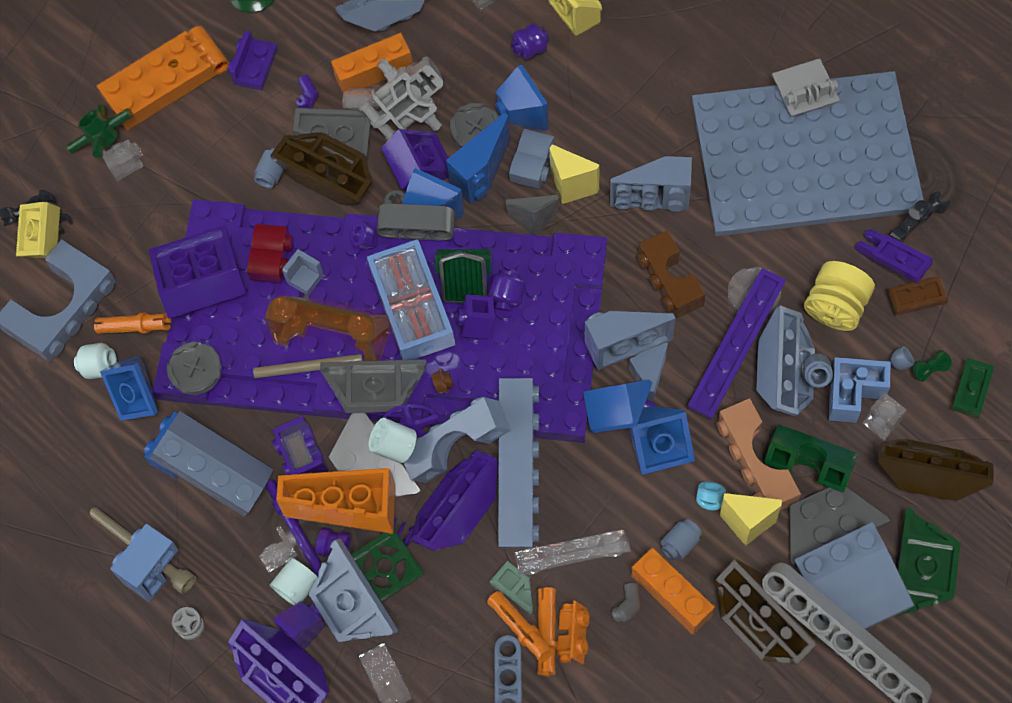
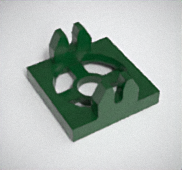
(412, 573)

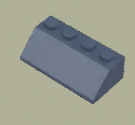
(212, 464)

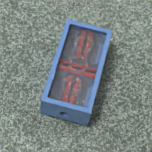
(411, 300)

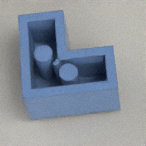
(853, 381)
(143, 562)

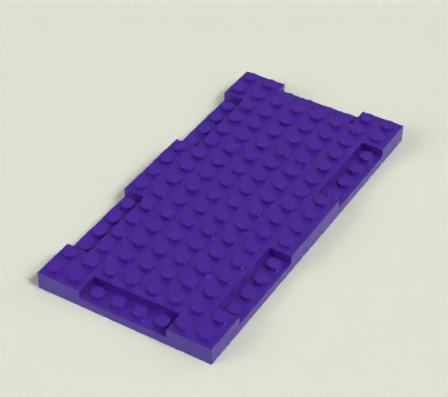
(533, 340)

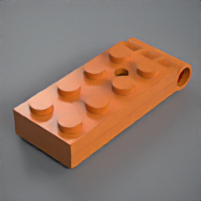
(164, 75)

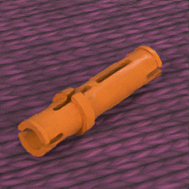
(142, 323)
(547, 627)
(536, 643)

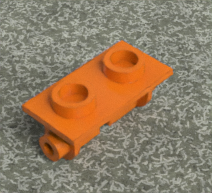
(573, 646)

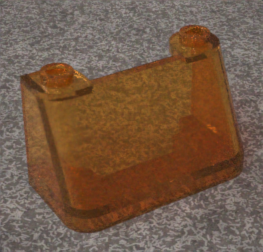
(292, 314)

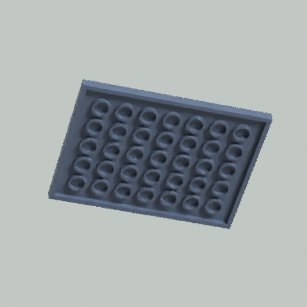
(808, 167)

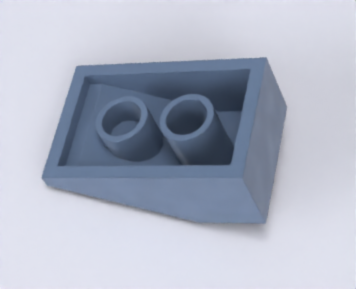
(624, 334)

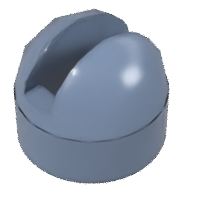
(902, 359)

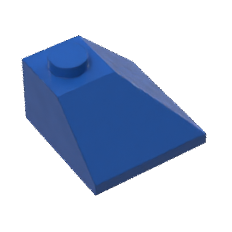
(522, 101)
(429, 190)
(130, 388)
(661, 439)

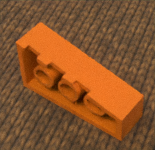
(340, 498)

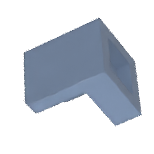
(303, 272)

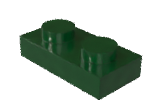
(973, 387)

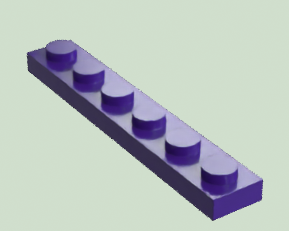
(736, 344)

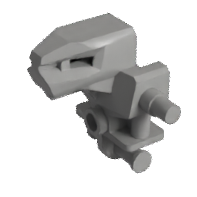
(405, 97)

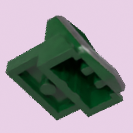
(463, 272)

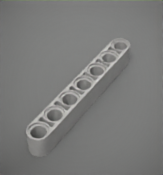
(841, 623)

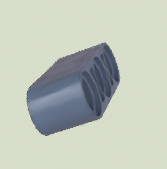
(505, 666)

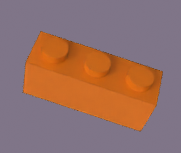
(361, 68)
(672, 591)

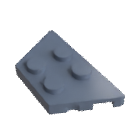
(348, 599)

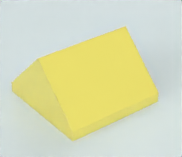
(573, 175)
(37, 229)
(749, 515)

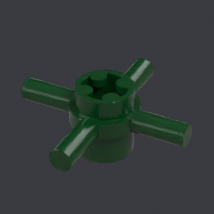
(98, 130)

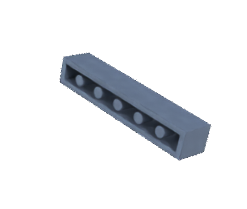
(516, 465)

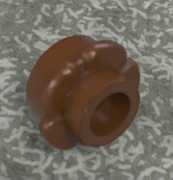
(442, 381)

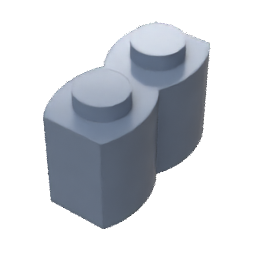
(532, 159)

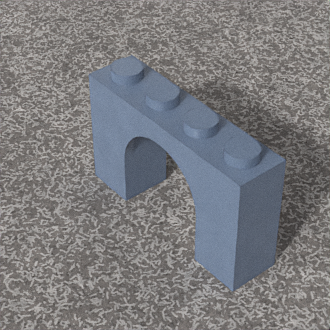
(49, 334)

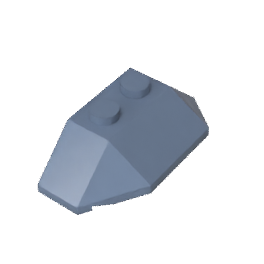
(378, 13)
(781, 361)

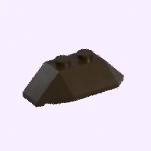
(324, 166)
(934, 469)
(760, 619)

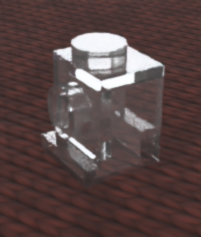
(123, 159)
(884, 416)

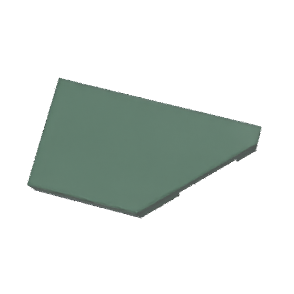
(514, 586)

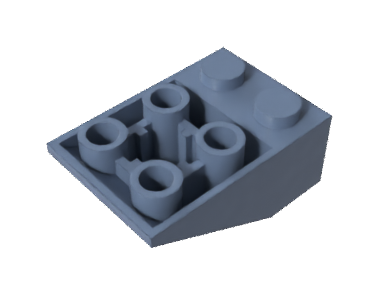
(654, 185)

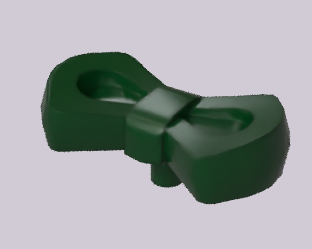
(940, 362)

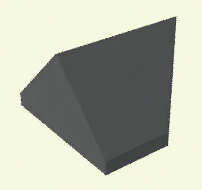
(533, 212)

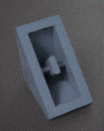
(649, 366)

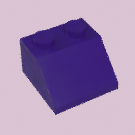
(415, 150)

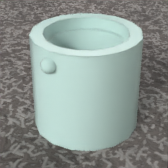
(392, 440)
(294, 582)

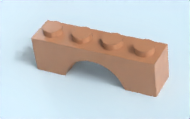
(740, 426)

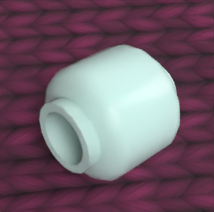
(93, 359)

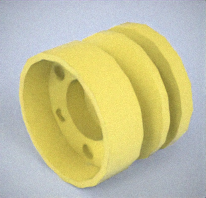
(839, 295)

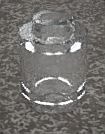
(356, 97)

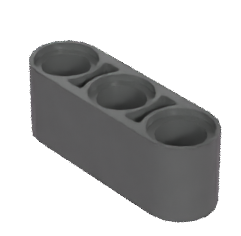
(415, 222)

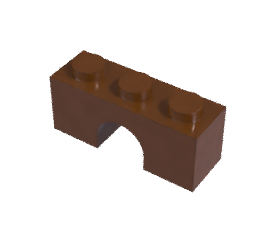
(679, 294)

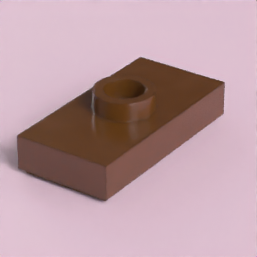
(918, 296)

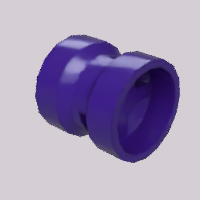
(326, 538)

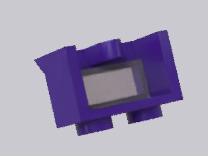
(299, 448)

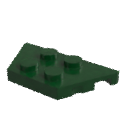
(927, 562)

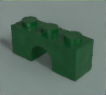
(797, 448)

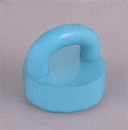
(711, 493)

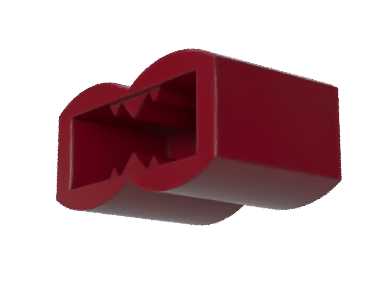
(269, 252)

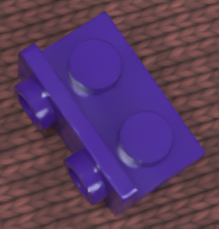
(252, 62)

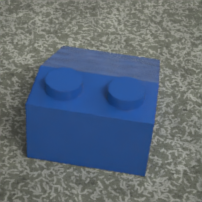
(478, 160)

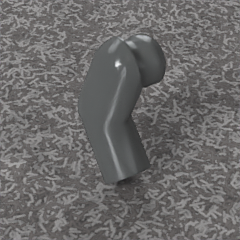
(629, 606)

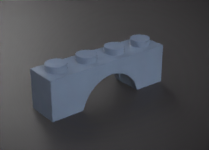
(481, 421)

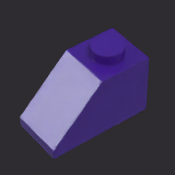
(300, 624)

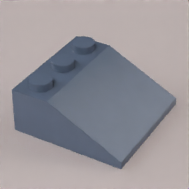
(857, 577)

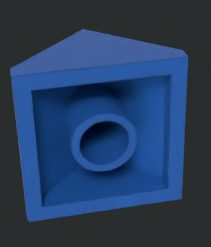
(616, 405)

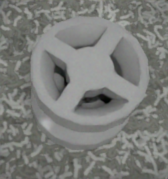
(184, 618)

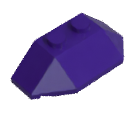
(457, 503)
(276, 665)

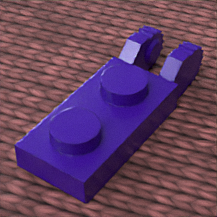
(895, 255)

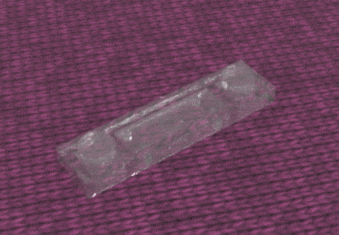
(572, 551)

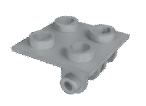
(806, 87)

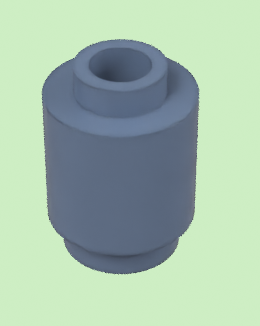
(267, 171)
(820, 377)
(681, 540)

